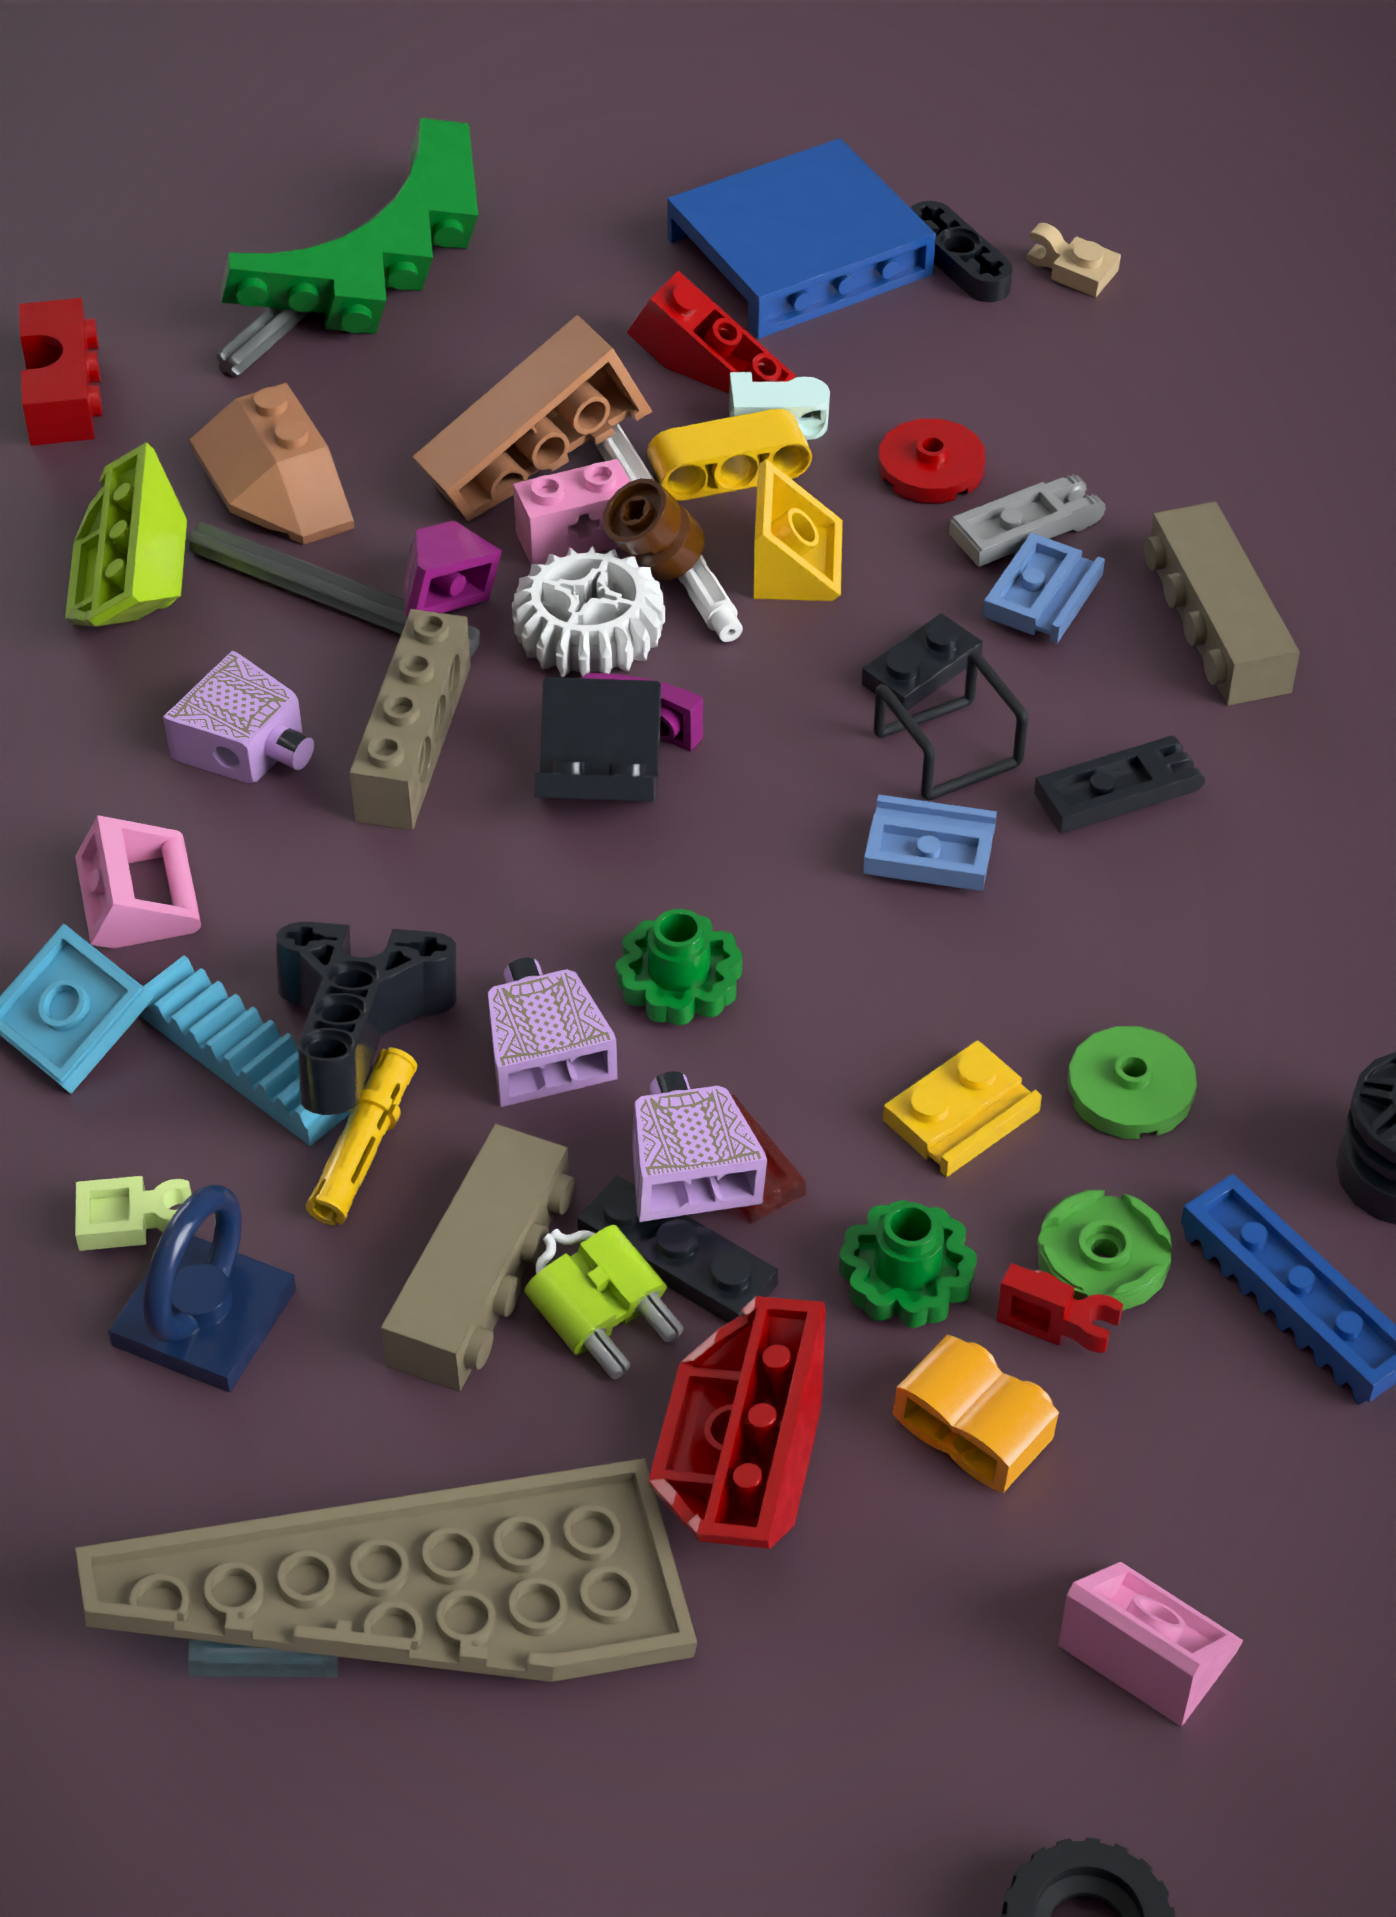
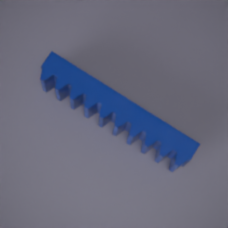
(1295, 1285)

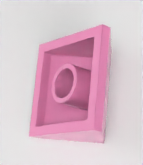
(1145, 1640)

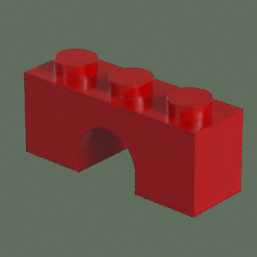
(59, 371)

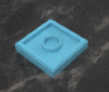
(69, 1008)

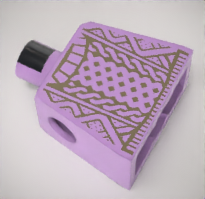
(238, 723)
(547, 1034)
(693, 1151)

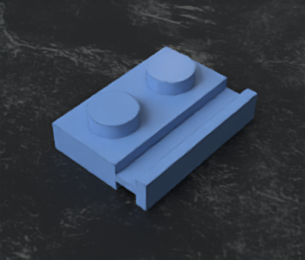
(1043, 588)
(930, 842)

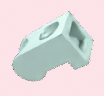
(802, 396)

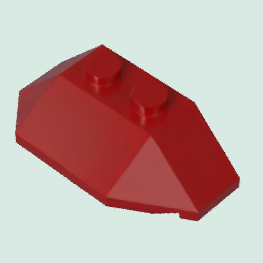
(744, 1424)

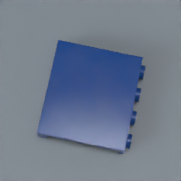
(805, 235)

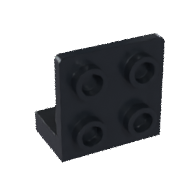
(600, 739)

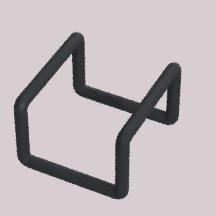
(909, 722)

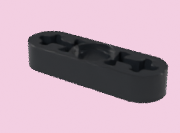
(982, 271)

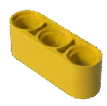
(726, 453)

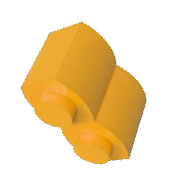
(976, 1412)

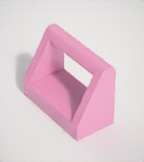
(107, 889)

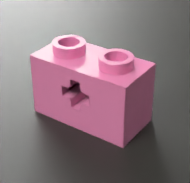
(566, 510)

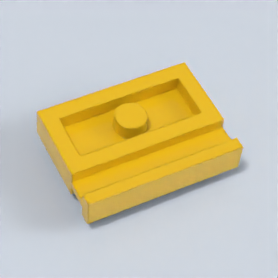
(961, 1108)

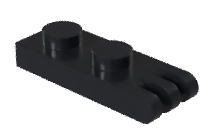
(1117, 784)

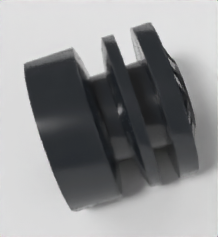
(1369, 1141)

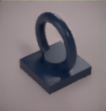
(201, 1300)

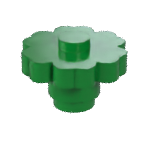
(679, 967)
(907, 1263)

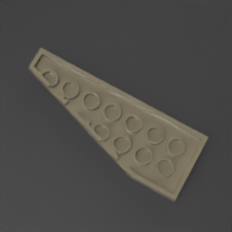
(478, 1578)

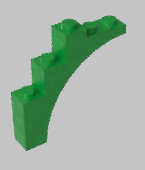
(391, 251)

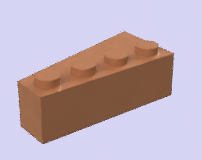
(531, 419)

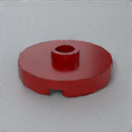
(931, 460)

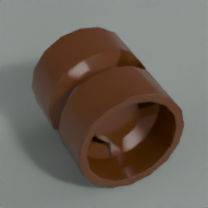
(654, 529)

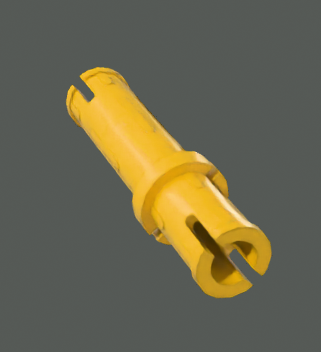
(357, 1145)

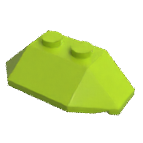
(128, 545)

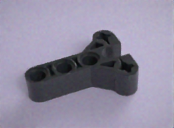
(356, 1001)

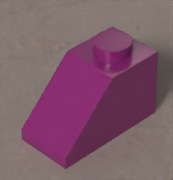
(449, 569)

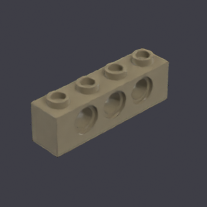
(410, 720)

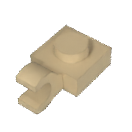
(1078, 264)

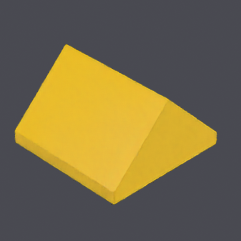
(794, 541)

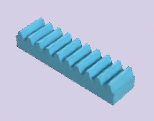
(234, 1045)

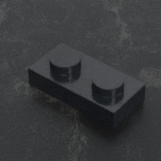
(922, 661)

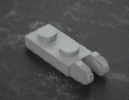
(1042, 509)

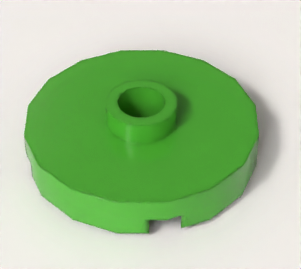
(1127, 1105)
(1111, 1226)

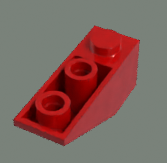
(700, 339)

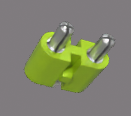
(597, 1291)

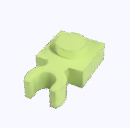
(120, 1210)

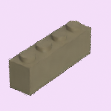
(1221, 603)
(477, 1258)

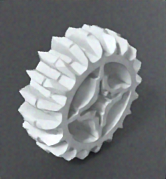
(588, 612)

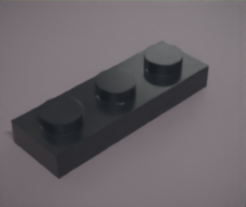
(684, 1253)

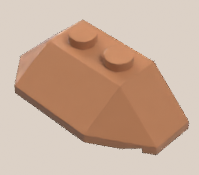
(274, 466)

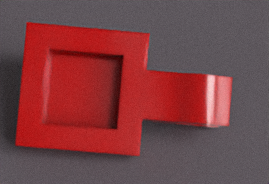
(1046, 1309)

